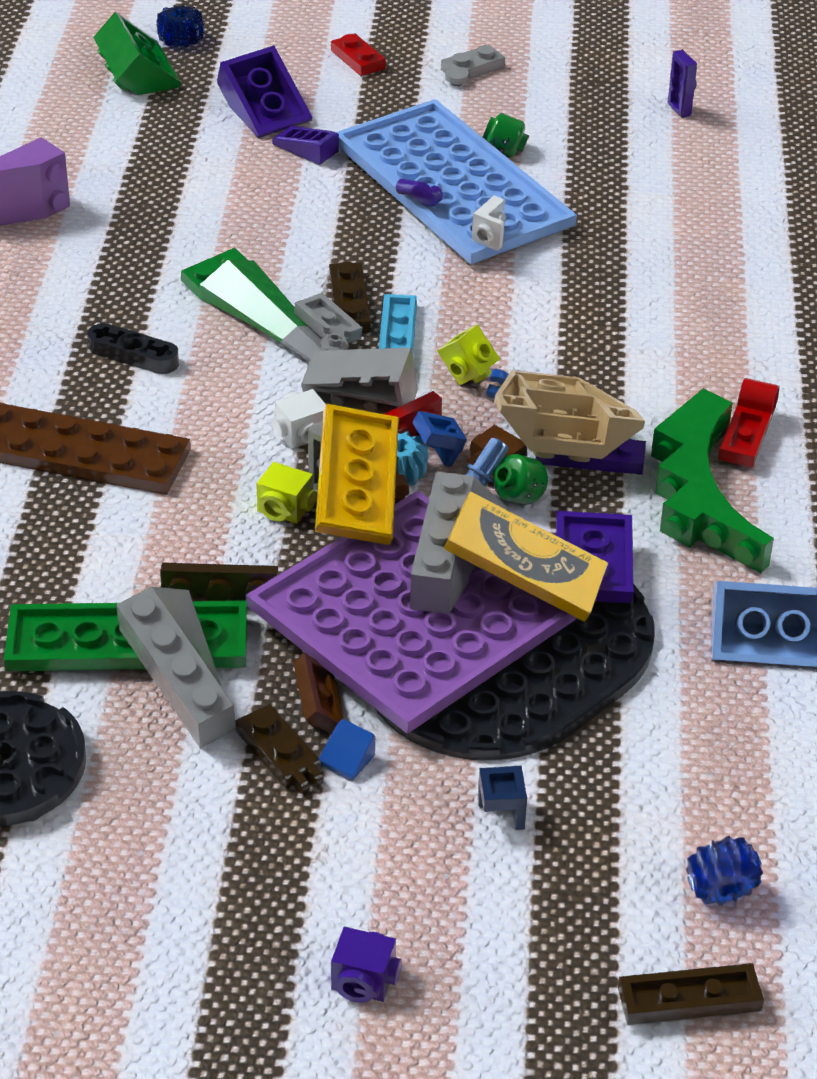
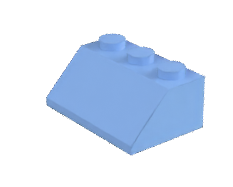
(764, 623)

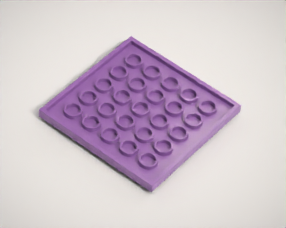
(356, 620)

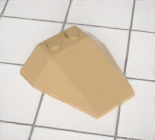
(565, 415)

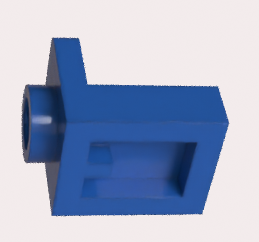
(441, 434)

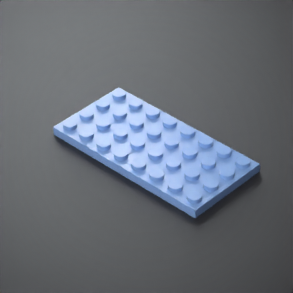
(443, 151)

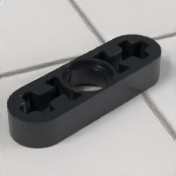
(153, 355)

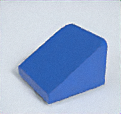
(348, 750)

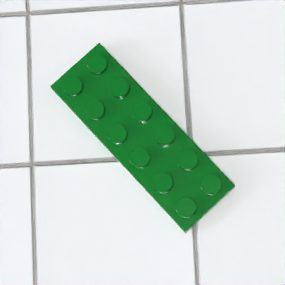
(90, 636)

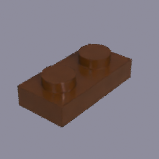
(318, 694)

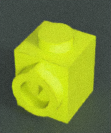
(285, 493)

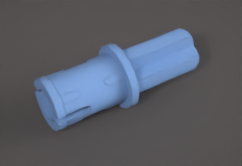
(488, 461)

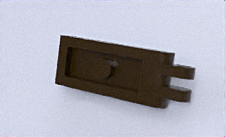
(280, 748)

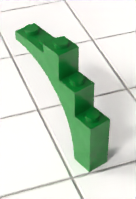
(694, 503)

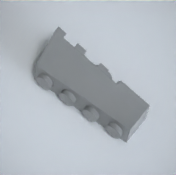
(436, 573)
(173, 649)

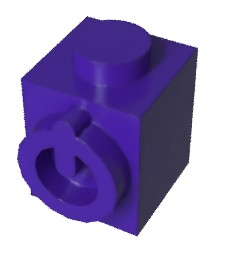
(364, 965)

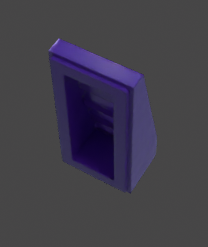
(309, 143)

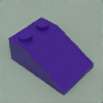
(262, 92)

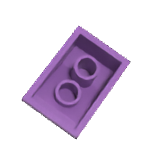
(33, 182)

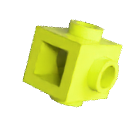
(469, 356)

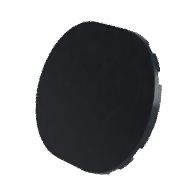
(546, 689)

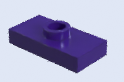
(682, 83)

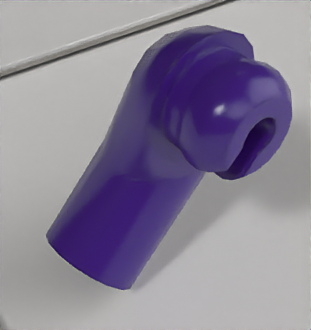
(420, 191)

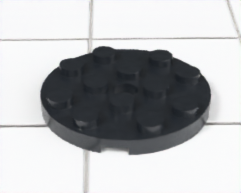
(44, 758)

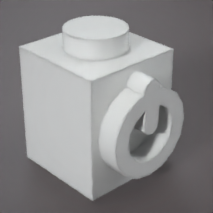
(295, 415)

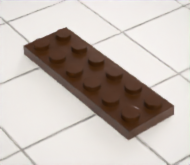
(90, 449)

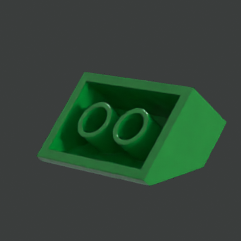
(134, 57)

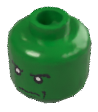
(506, 134)
(520, 479)

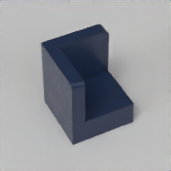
(503, 790)

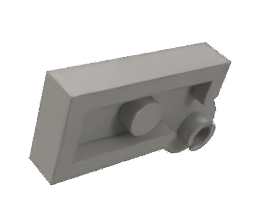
(471, 64)
(328, 322)

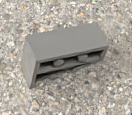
(363, 378)

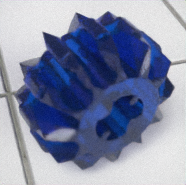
(180, 25)
(724, 870)

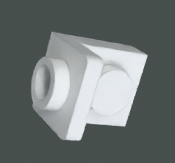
(489, 223)

